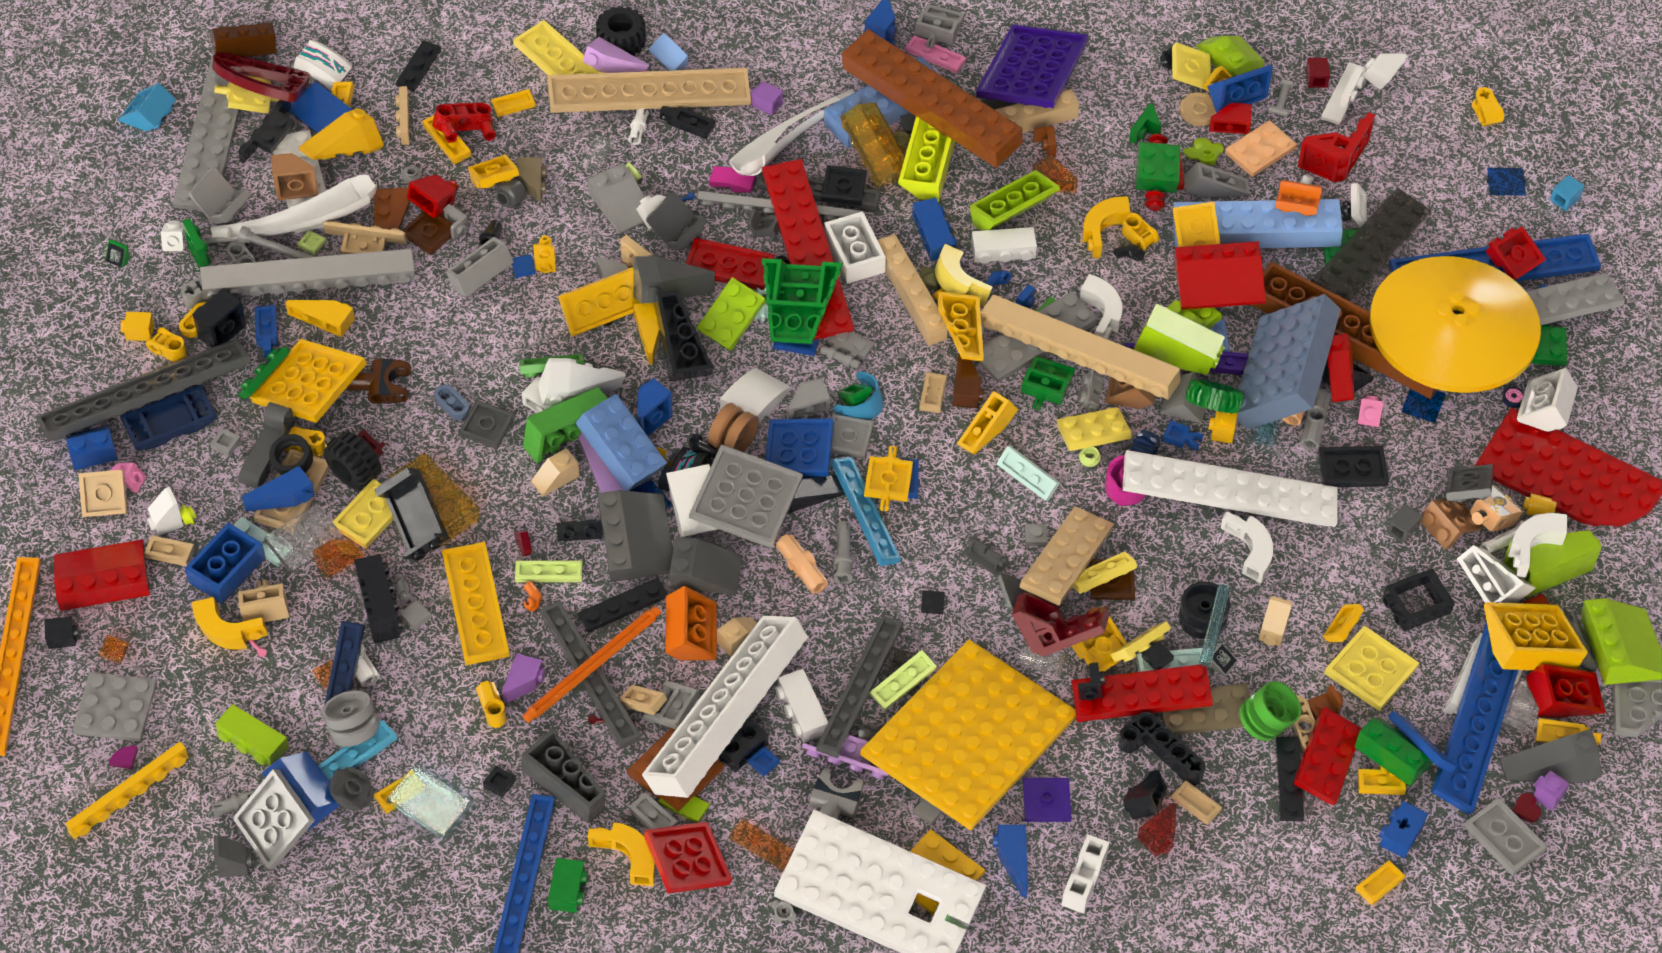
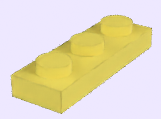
(1104, 572)
(1141, 642)

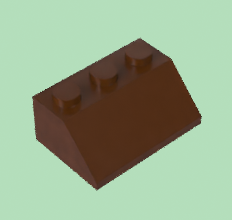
(244, 40)

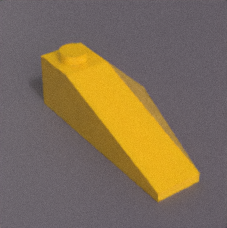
(347, 134)
(963, 321)

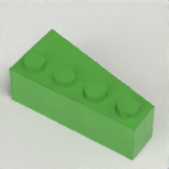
(557, 424)

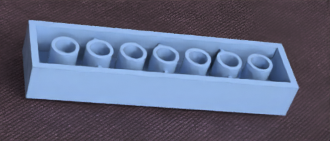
(1274, 228)

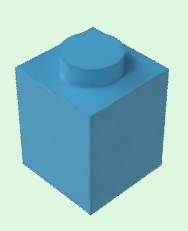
(1567, 192)

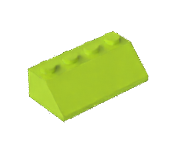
(1012, 200)

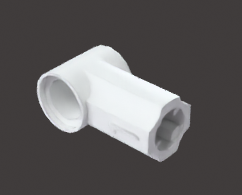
(365, 670)

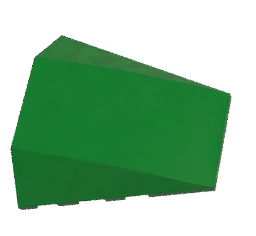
(797, 298)

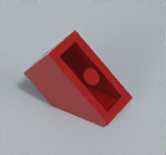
(1232, 119)

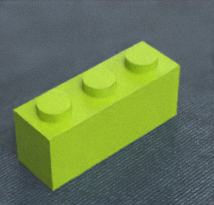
(251, 736)

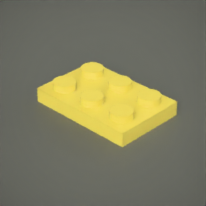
(1093, 429)
(365, 516)

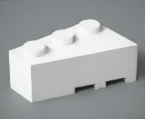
(1493, 578)

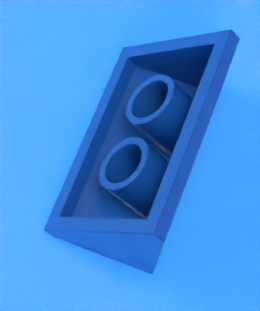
(1244, 88)

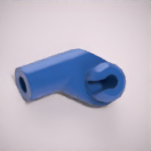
(998, 278)

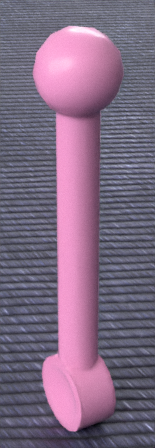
(261, 651)

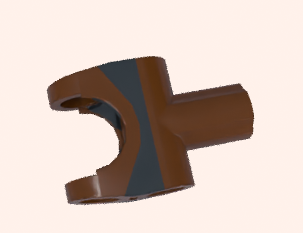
(379, 381)

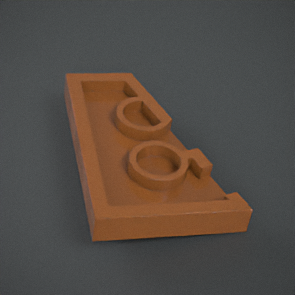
(390, 207)

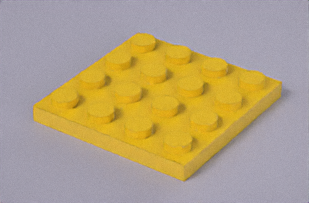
(309, 379)

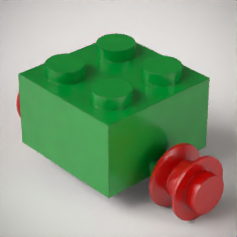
(1157, 170)

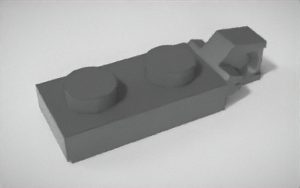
(1589, 659)

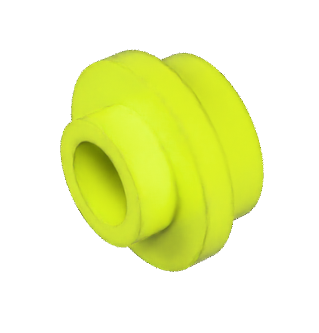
(187, 515)

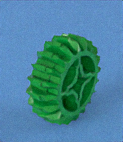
(1214, 396)

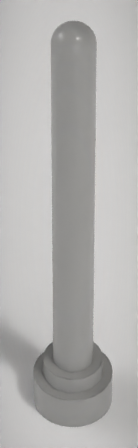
(247, 236)

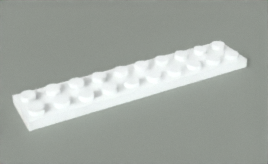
(1230, 488)

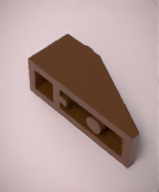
(967, 385)

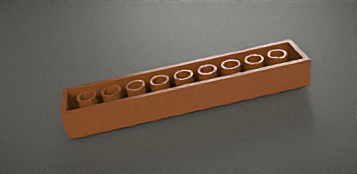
(932, 98)
(1286, 289)

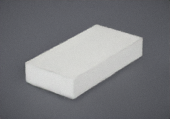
(1358, 204)

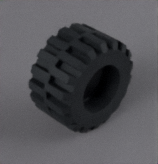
(622, 20)
(352, 460)

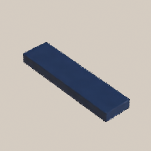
(345, 659)

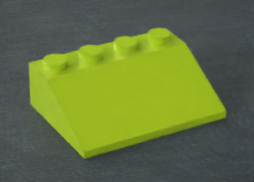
(1622, 641)

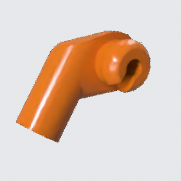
(535, 597)

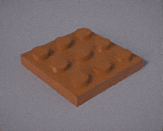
(643, 762)

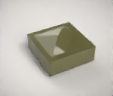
(929, 278)

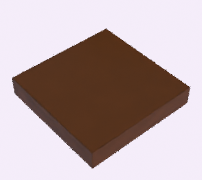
(428, 232)
(1116, 589)

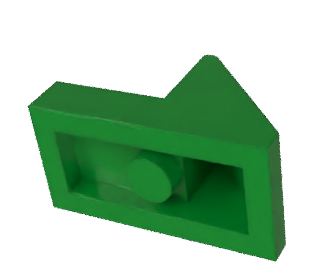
(1146, 123)

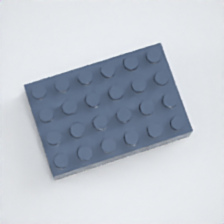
(1287, 361)

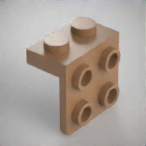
(1448, 521)

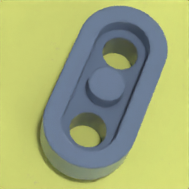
(453, 403)

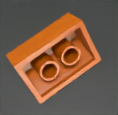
(691, 625)

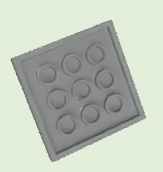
(746, 496)

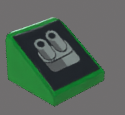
(117, 253)

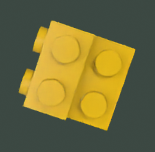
(493, 171)
(1101, 646)

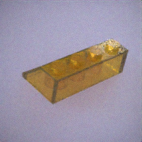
(874, 143)

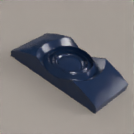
(168, 418)

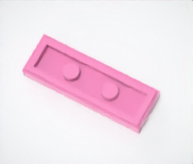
(937, 55)

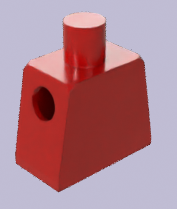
(432, 194)

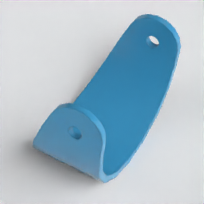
(869, 408)

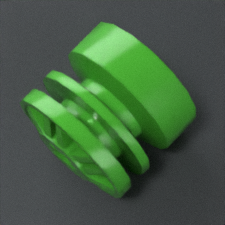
(1270, 711)

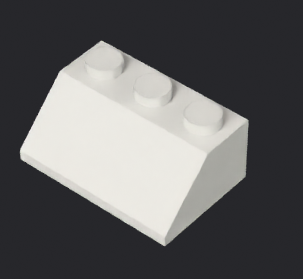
(1548, 401)

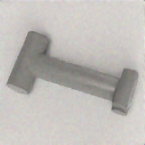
(1279, 109)

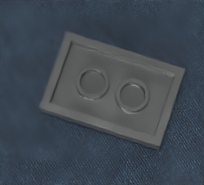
(1470, 483)

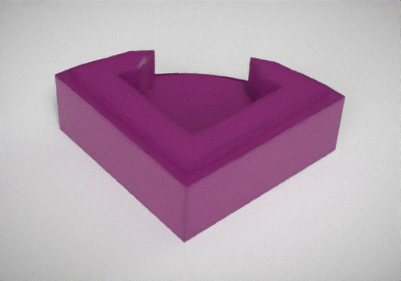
(124, 757)

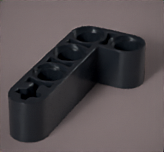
(1188, 767)

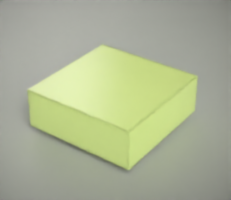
(311, 242)

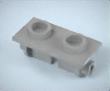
(1087, 398)

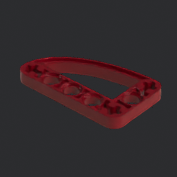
(233, 67)

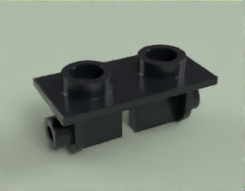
(579, 530)

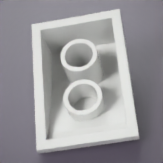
(684, 489)

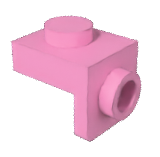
(1370, 411)
(133, 475)

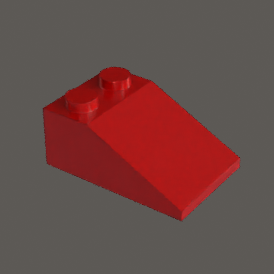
(1565, 692)

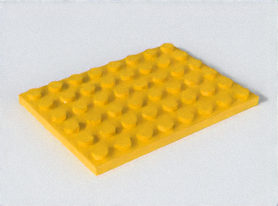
(969, 734)

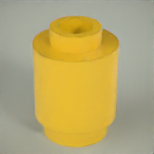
(1538, 505)

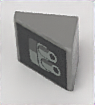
(1223, 660)

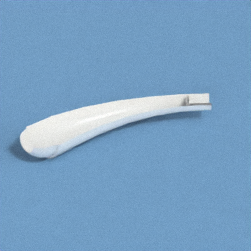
(764, 149)
(327, 206)

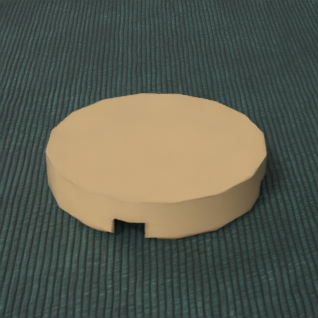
(1197, 115)

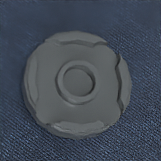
(351, 788)

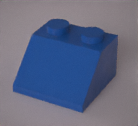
(882, 21)
(653, 406)
(91, 447)

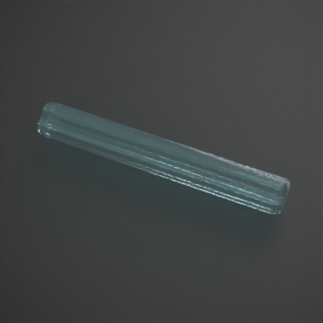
(1214, 625)

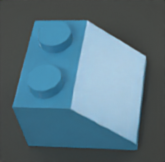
(148, 108)

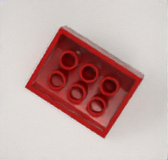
(1219, 275)
(100, 575)

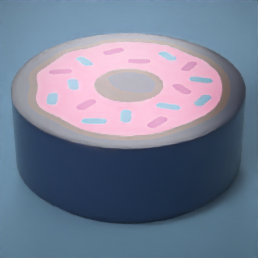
(1513, 397)

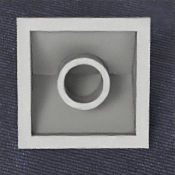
(1179, 406)

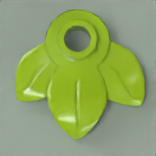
(1204, 151)

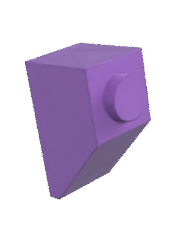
(523, 677)

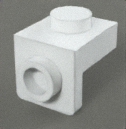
(172, 236)

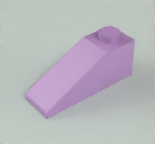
(611, 59)

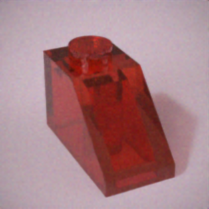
(1159, 831)

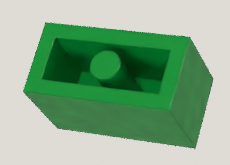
(566, 885)

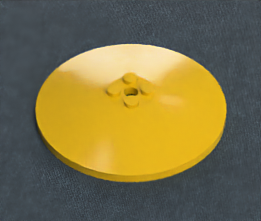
(1449, 351)

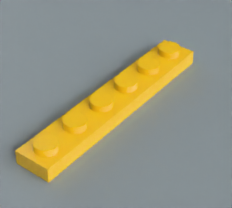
(120, 795)

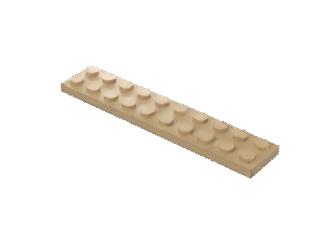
(648, 90)

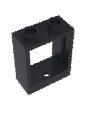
(1435, 588)

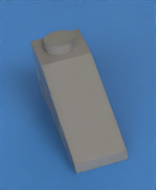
(1213, 182)

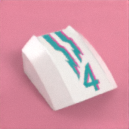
(322, 64)

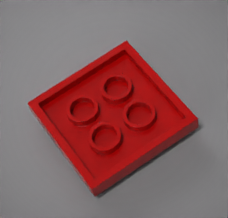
(687, 857)

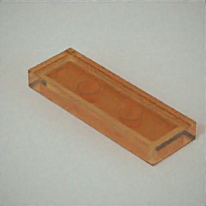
(761, 844)

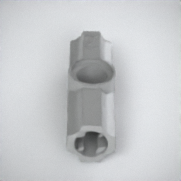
(1315, 421)

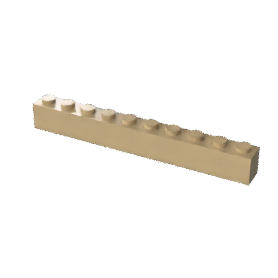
(1081, 347)

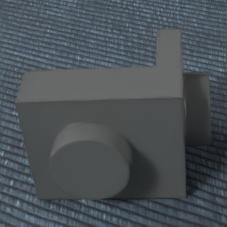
(762, 225)

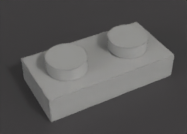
(651, 813)

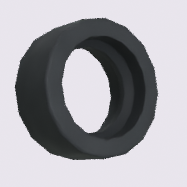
(284, 442)

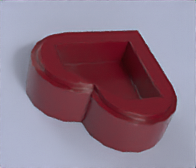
(523, 542)
(1526, 808)

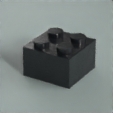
(219, 319)

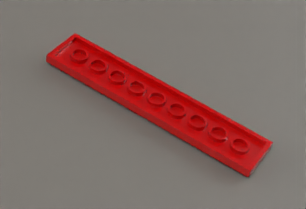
(804, 235)

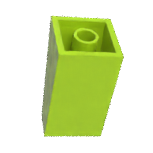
(1180, 341)
(1559, 563)

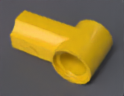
(491, 704)

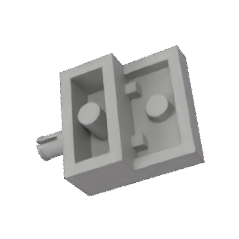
(938, 25)

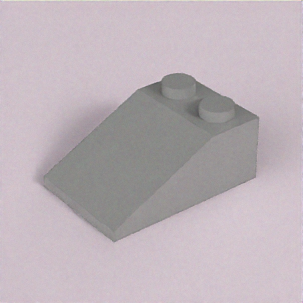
(617, 197)

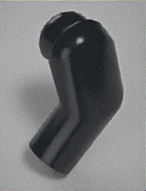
(1131, 251)
(697, 443)

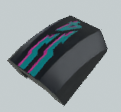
(682, 459)

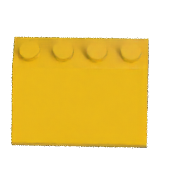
(1532, 636)

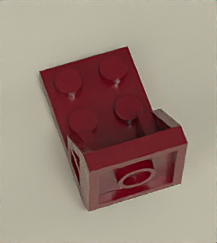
(1046, 638)

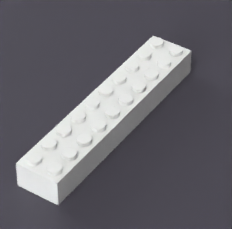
(724, 706)

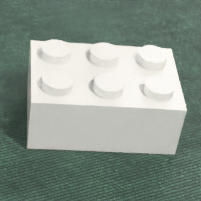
(855, 246)

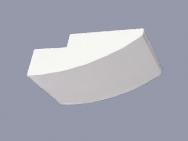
(756, 393)

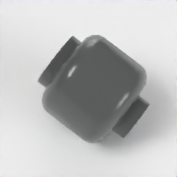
(510, 193)

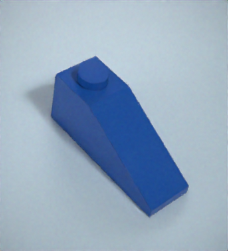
(280, 492)
(1012, 853)

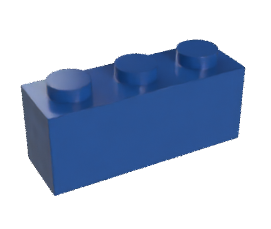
(932, 227)

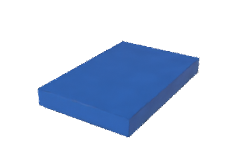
(318, 107)

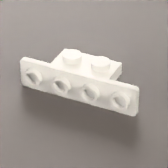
(1344, 93)

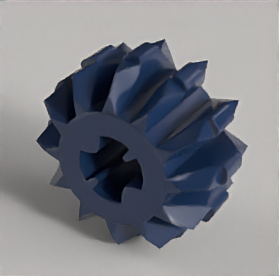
(1146, 443)

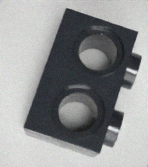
(744, 746)

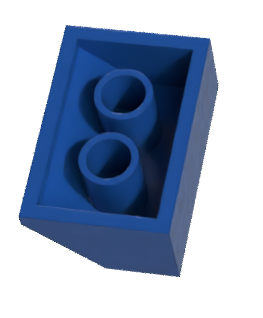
(308, 783)

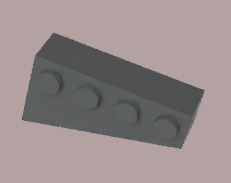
(562, 775)

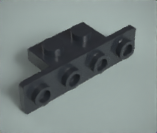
(270, 133)

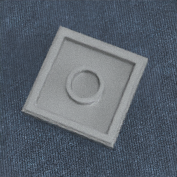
(851, 436)

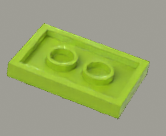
(731, 314)

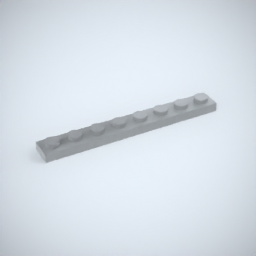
(728, 202)

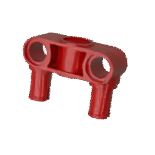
(463, 117)

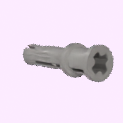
(843, 560)

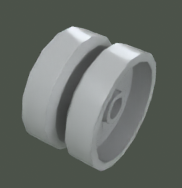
(350, 718)

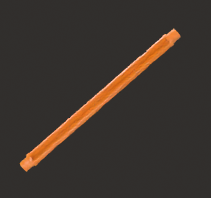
(591, 664)

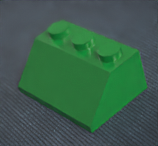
(1392, 750)

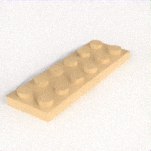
(1066, 555)

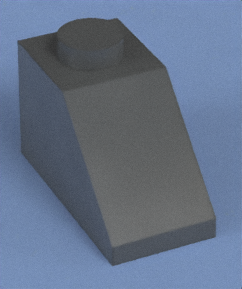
(231, 857)

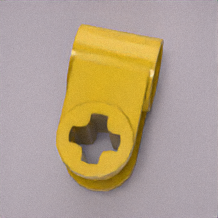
(1487, 107)
(1139, 231)
(167, 345)
(312, 439)

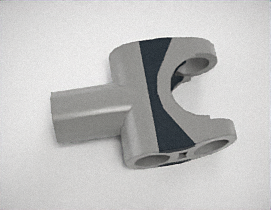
(835, 800)

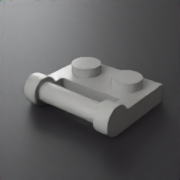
(676, 707)

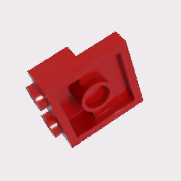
(1515, 253)

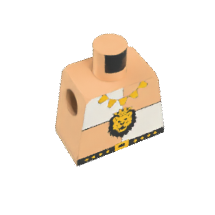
(1496, 511)

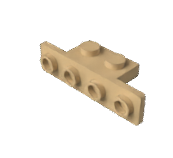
(362, 238)

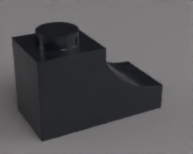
(1146, 797)

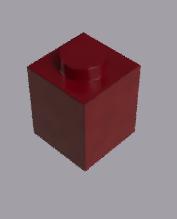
(1317, 72)

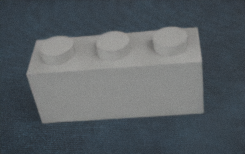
(479, 267)

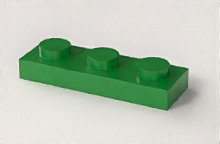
(262, 371)

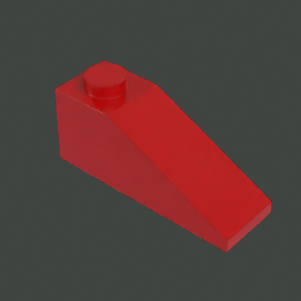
(1341, 368)

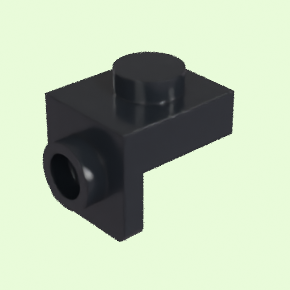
(1092, 689)

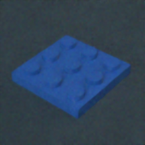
(801, 445)

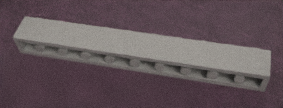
(308, 273)

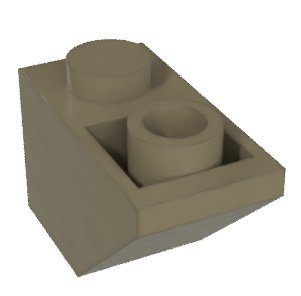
(531, 175)

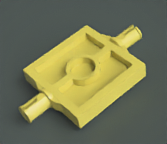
(244, 99)

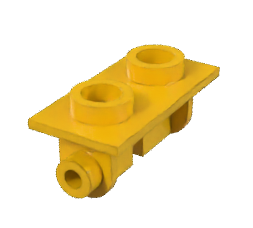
(544, 255)

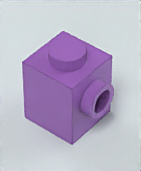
(767, 97)
(1550, 790)

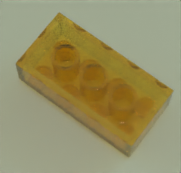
(452, 503)

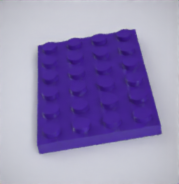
(1032, 66)

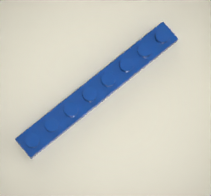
(524, 874)

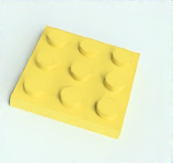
(1371, 668)

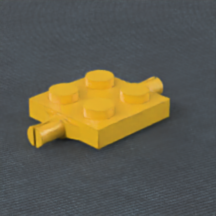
(888, 478)

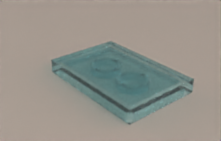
(429, 801)

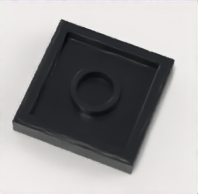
(844, 185)

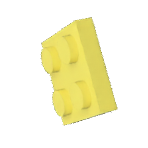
(1190, 65)

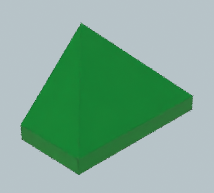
(854, 394)

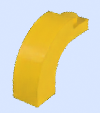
(1099, 217)
(223, 633)
(631, 844)

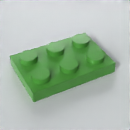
(533, 366)

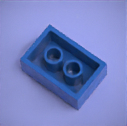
(225, 562)

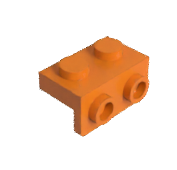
(1298, 197)

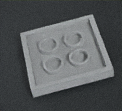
(114, 706)
(273, 819)

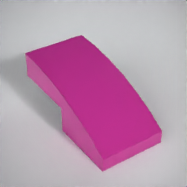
(730, 178)

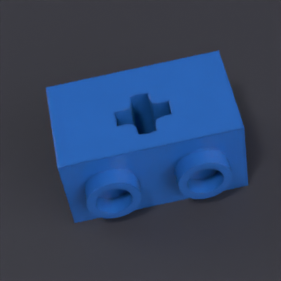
(1411, 820)

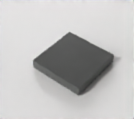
(486, 424)

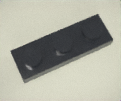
(418, 65)

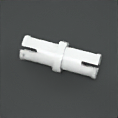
(638, 126)

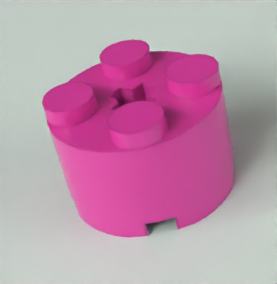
(1114, 484)

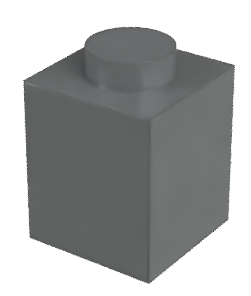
(1404, 523)

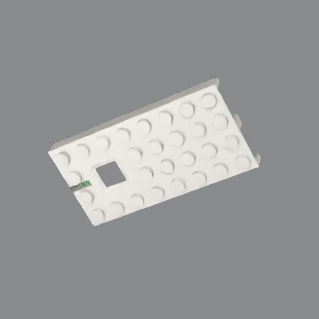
(872, 886)

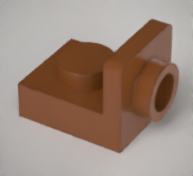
(1047, 137)
(1331, 699)

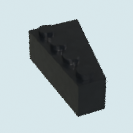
(681, 345)
(377, 598)

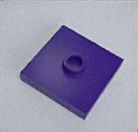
(1046, 800)

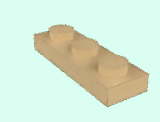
(402, 115)

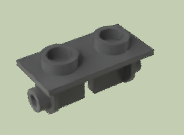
(985, 556)

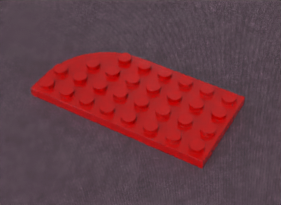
(1575, 475)

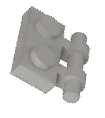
(850, 343)

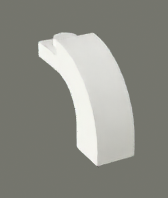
(1107, 300)
(1536, 530)
(1258, 541)

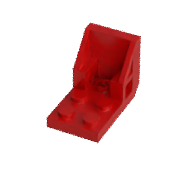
(1326, 159)

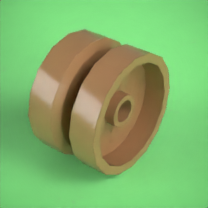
(733, 428)

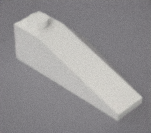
(567, 379)

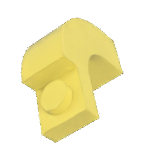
(954, 279)

